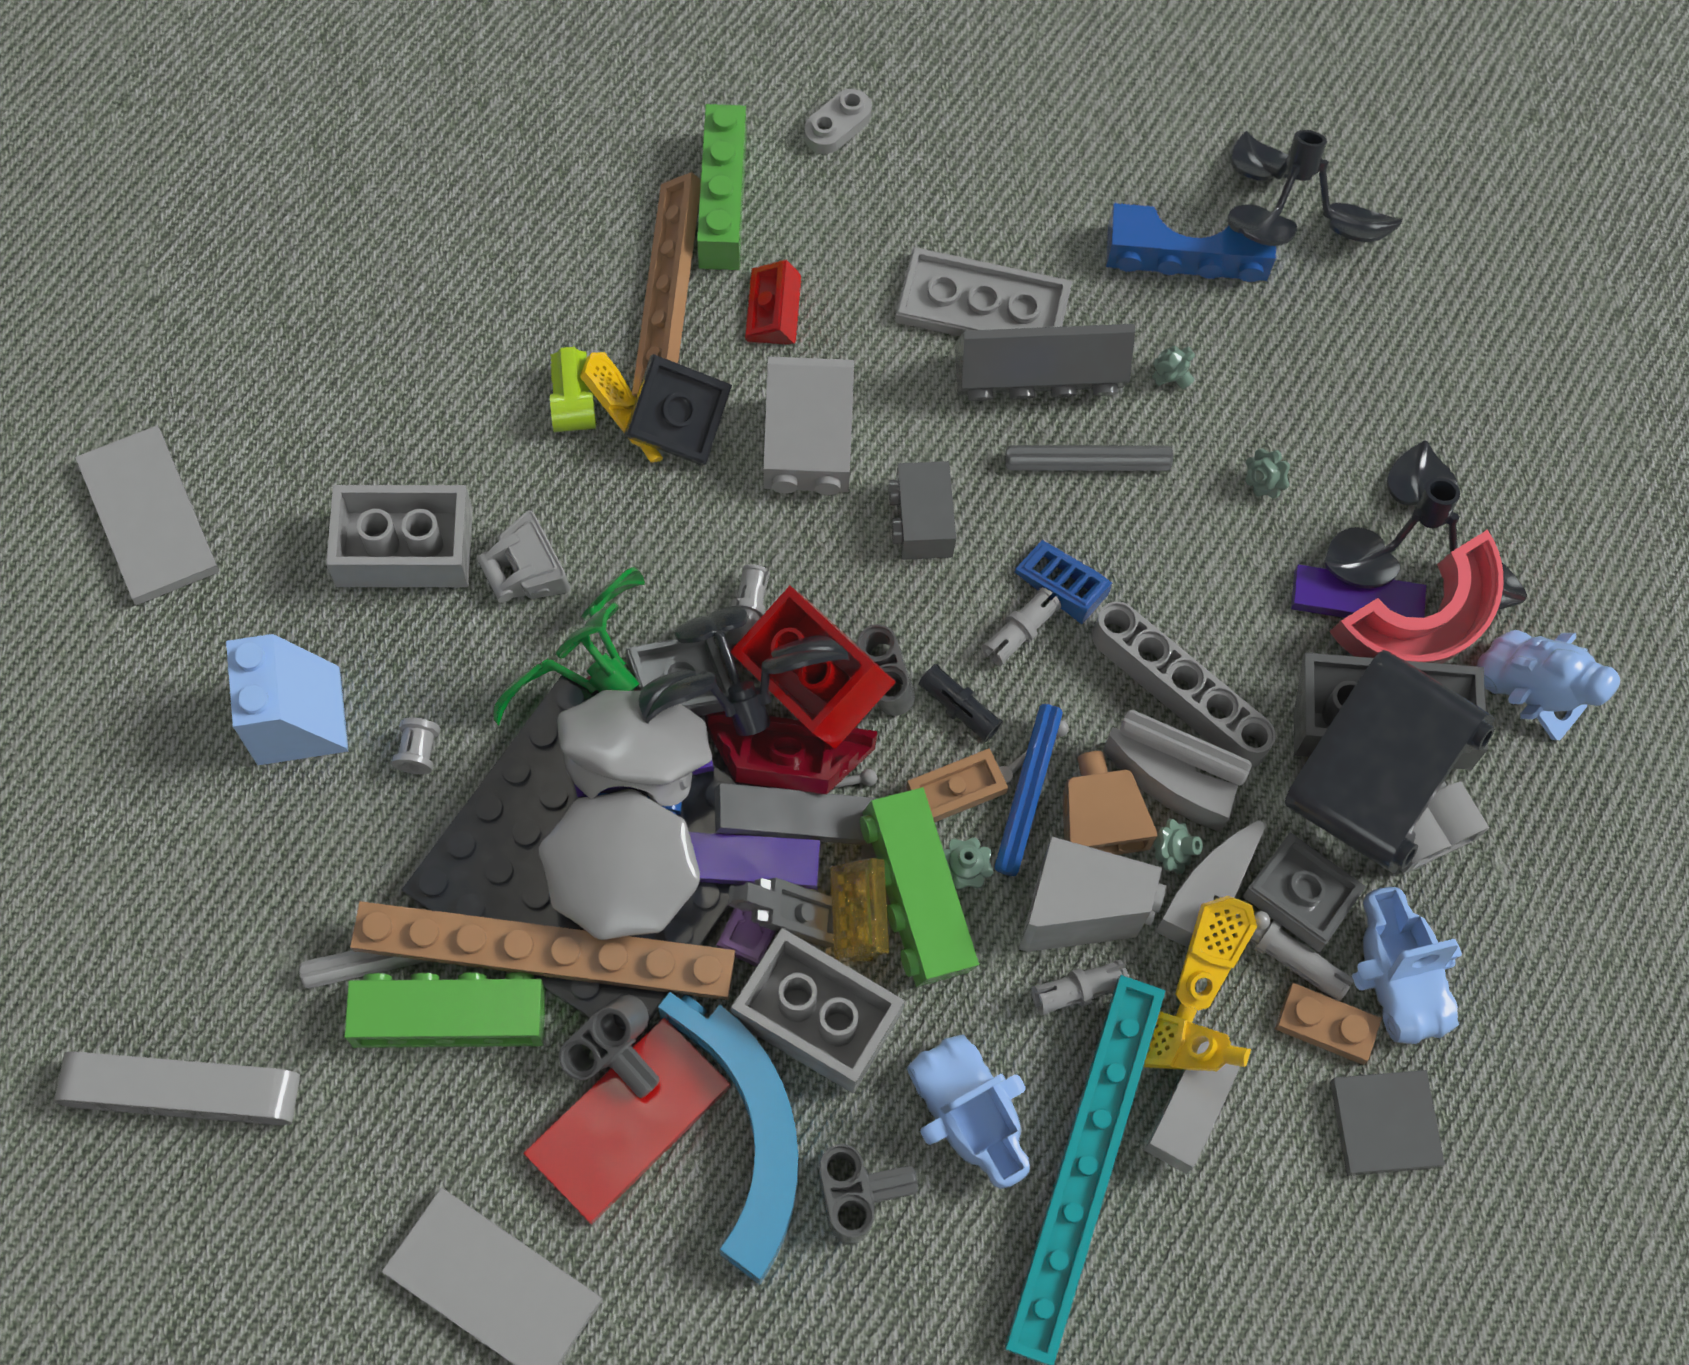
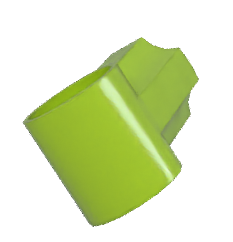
(571, 399)

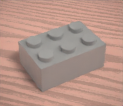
(400, 536)
(817, 1010)

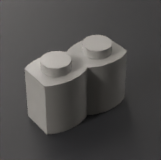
(1446, 825)

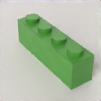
(722, 187)
(919, 888)
(445, 1012)

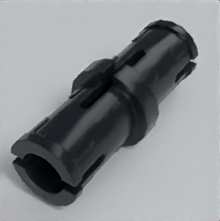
(960, 703)

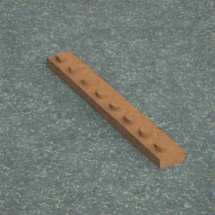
(543, 950)

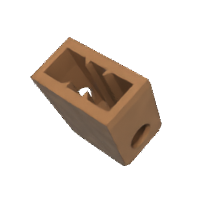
(1106, 809)

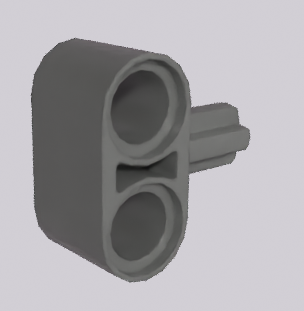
(893, 664)
(611, 1046)
(860, 1190)

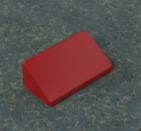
(773, 304)

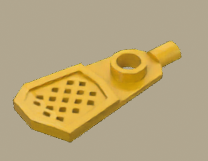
(614, 394)
(1209, 962)
(1177, 1042)

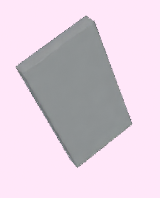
(968, 294)
(147, 515)
(492, 1284)

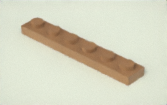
(668, 273)

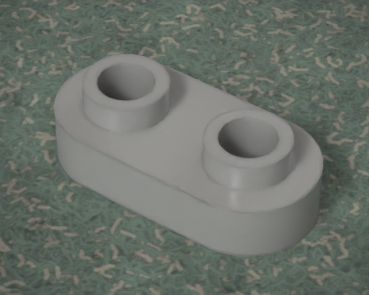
(841, 120)

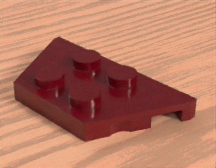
(788, 754)

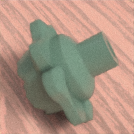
(1173, 366)
(1267, 473)
(1175, 846)
(968, 863)

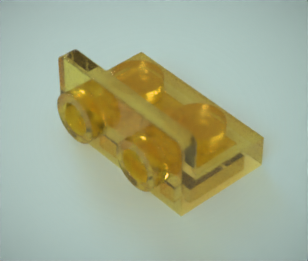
(859, 910)

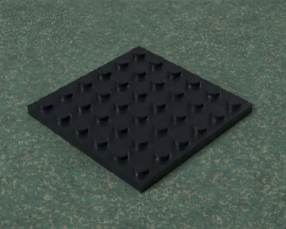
(492, 862)

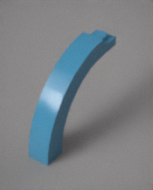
(773, 1187)

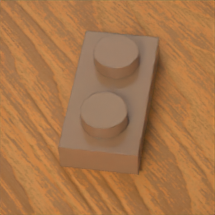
(961, 784)
(1328, 1023)

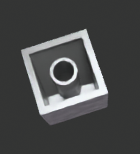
(808, 424)
(1089, 897)

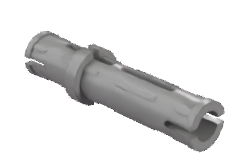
(1301, 960)

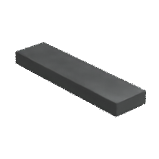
(789, 814)

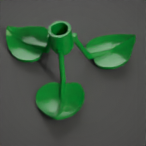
(606, 672)

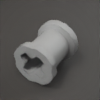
(415, 746)

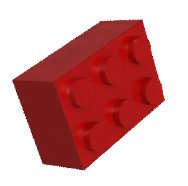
(825, 695)

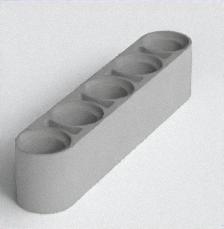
(1177, 664)
(177, 1088)

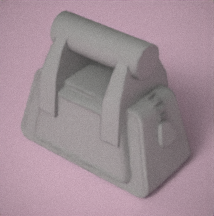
(532, 559)

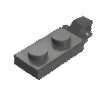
(787, 906)

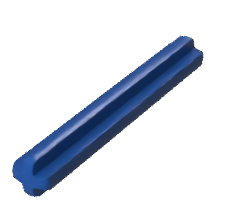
(1028, 790)

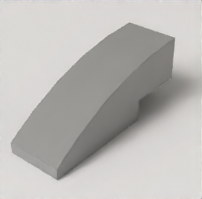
(1173, 781)
(1212, 879)
(1190, 1115)

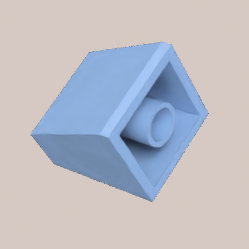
(284, 700)

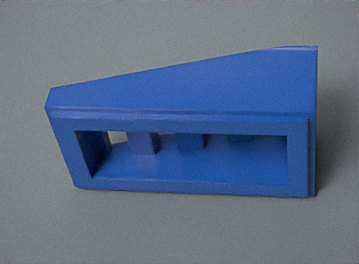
(1084, 576)

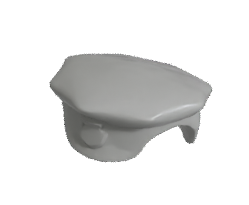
(613, 746)
(619, 865)

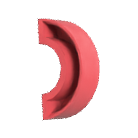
(1468, 607)

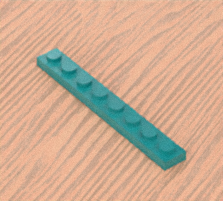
(1084, 1172)

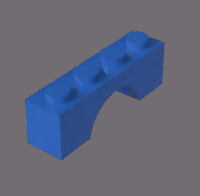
(1143, 242)

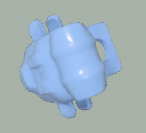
(1547, 677)
(1406, 969)
(971, 1109)

